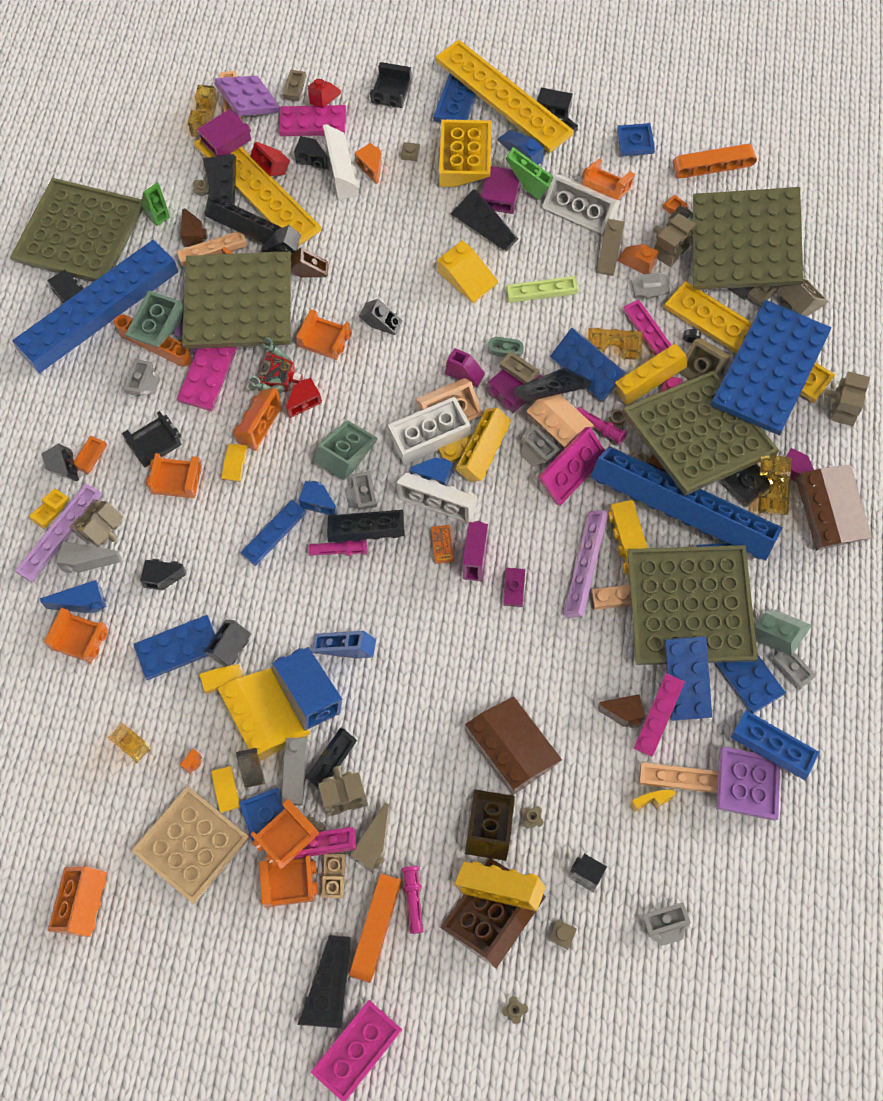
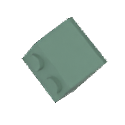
(781, 631)

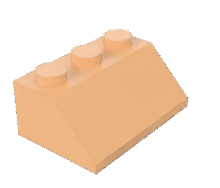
(461, 390)
(558, 418)

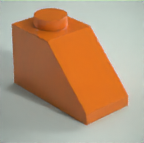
(370, 161)
(639, 257)

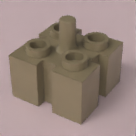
(673, 239)
(848, 398)
(96, 523)
(342, 792)

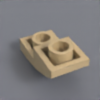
(334, 876)

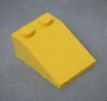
(466, 271)

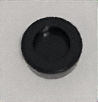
(691, 335)

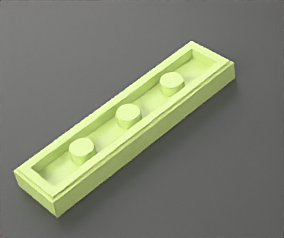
(542, 289)

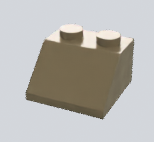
(802, 297)
(703, 359)

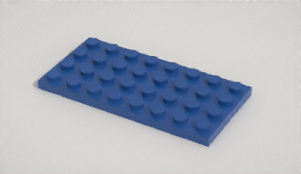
(771, 367)

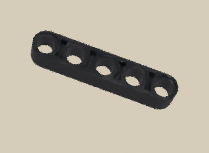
(239, 219)

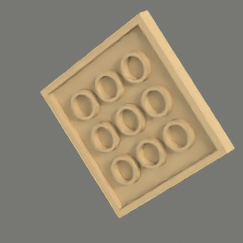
(190, 844)

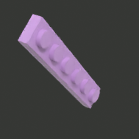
(56, 534)
(585, 564)

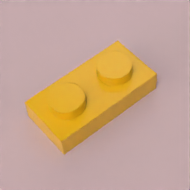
(454, 450)

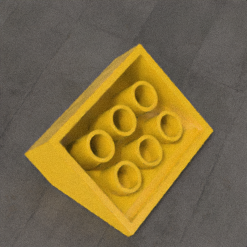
(464, 151)
(262, 712)

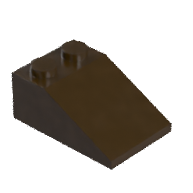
(490, 825)

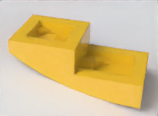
(233, 462)
(51, 507)
(219, 677)
(225, 788)
(658, 798)

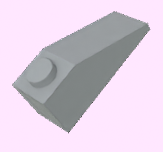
(84, 557)
(295, 770)

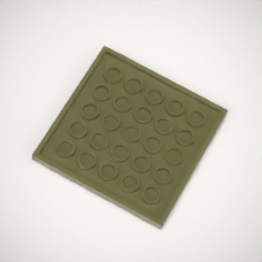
(77, 230)
(747, 238)
(237, 300)
(694, 438)
(692, 595)

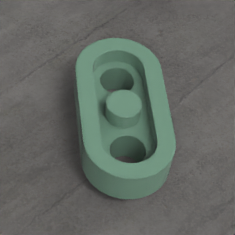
(505, 346)

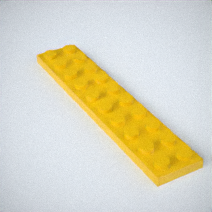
(504, 96)
(267, 195)
(731, 329)

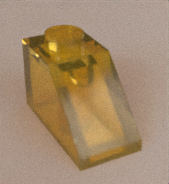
(129, 742)

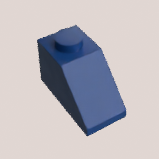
(434, 469)
(316, 498)

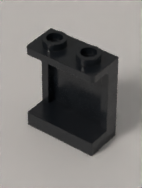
(391, 85)
(153, 438)

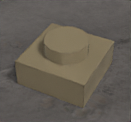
(410, 151)
(562, 934)

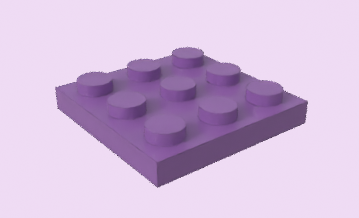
(247, 95)
(748, 784)

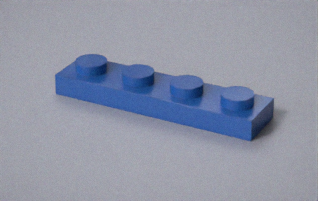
(273, 532)

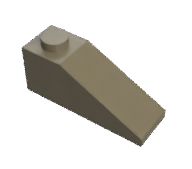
(610, 247)
(372, 845)

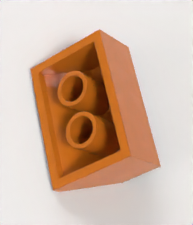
(258, 418)
(77, 901)

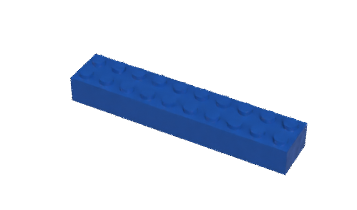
(95, 306)
(697, 509)

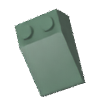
(155, 319)
(344, 449)

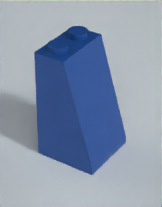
(307, 688)

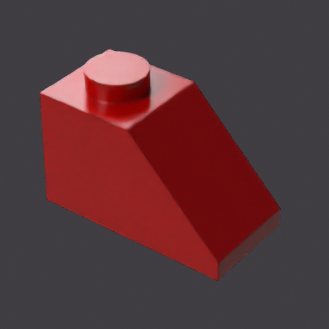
(322, 92)
(270, 159)
(303, 397)

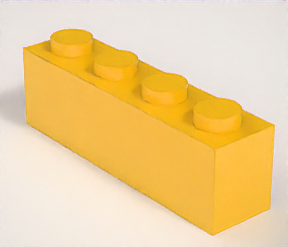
(651, 374)
(483, 444)
(626, 529)
(500, 885)

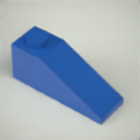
(524, 144)
(81, 599)
(345, 644)

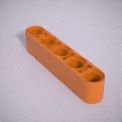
(714, 161)
(172, 353)
(375, 928)

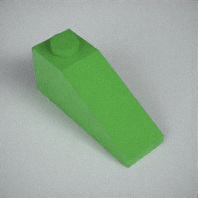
(531, 176)
(154, 204)

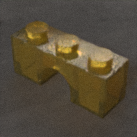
(205, 107)
(628, 341)
(778, 472)

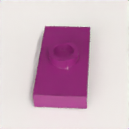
(514, 587)

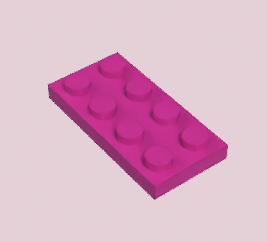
(310, 119)
(206, 377)
(572, 466)
(356, 1051)

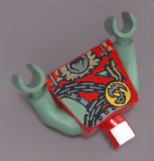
(276, 371)

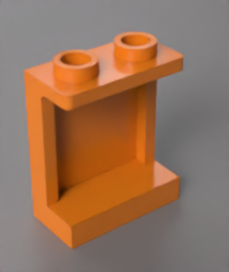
(606, 182)
(323, 336)
(174, 476)
(76, 636)
(285, 835)
(290, 884)

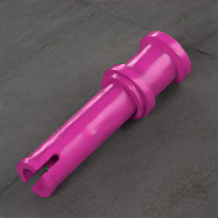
(607, 429)
(347, 548)
(412, 889)

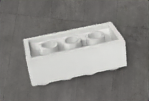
(340, 163)
(580, 203)
(429, 430)
(437, 497)

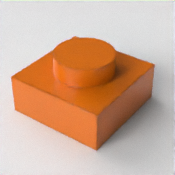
(191, 761)

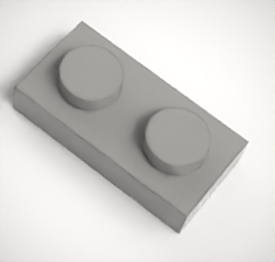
(794, 669)

